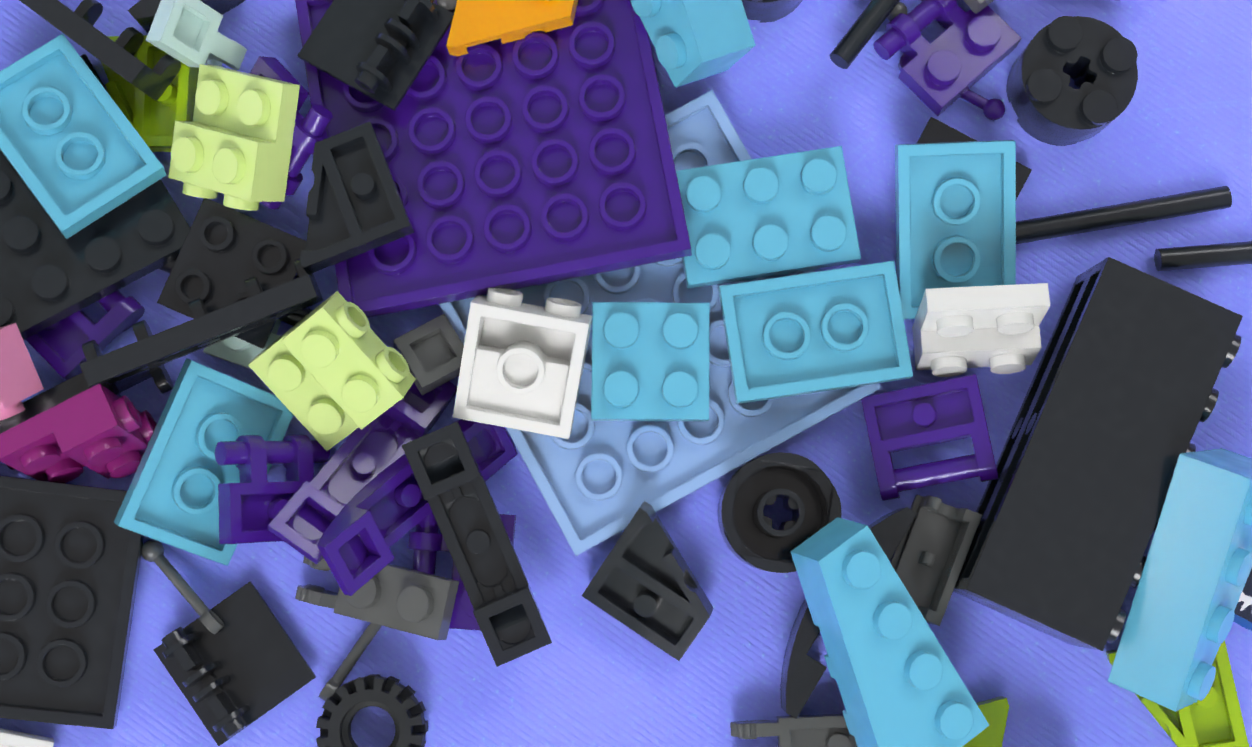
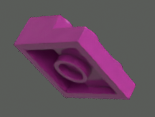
(85, 430)

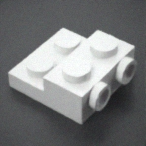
(979, 328)
(522, 363)

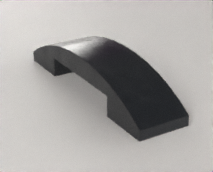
(478, 543)
(800, 671)

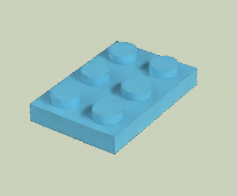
(70, 138)
(768, 217)
(954, 217)
(815, 332)
(178, 476)

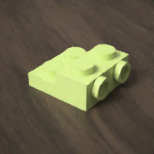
(236, 138)
(333, 371)

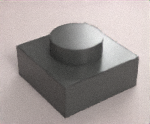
(431, 353)

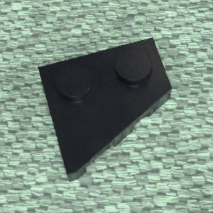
(352, 200)
(651, 586)

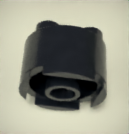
(1101, 69)
(757, 485)

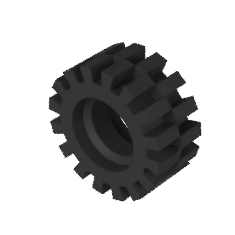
(377, 692)

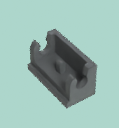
(934, 553)

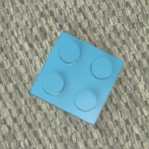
(650, 361)

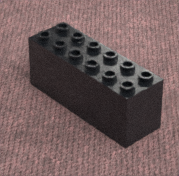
(1096, 452)

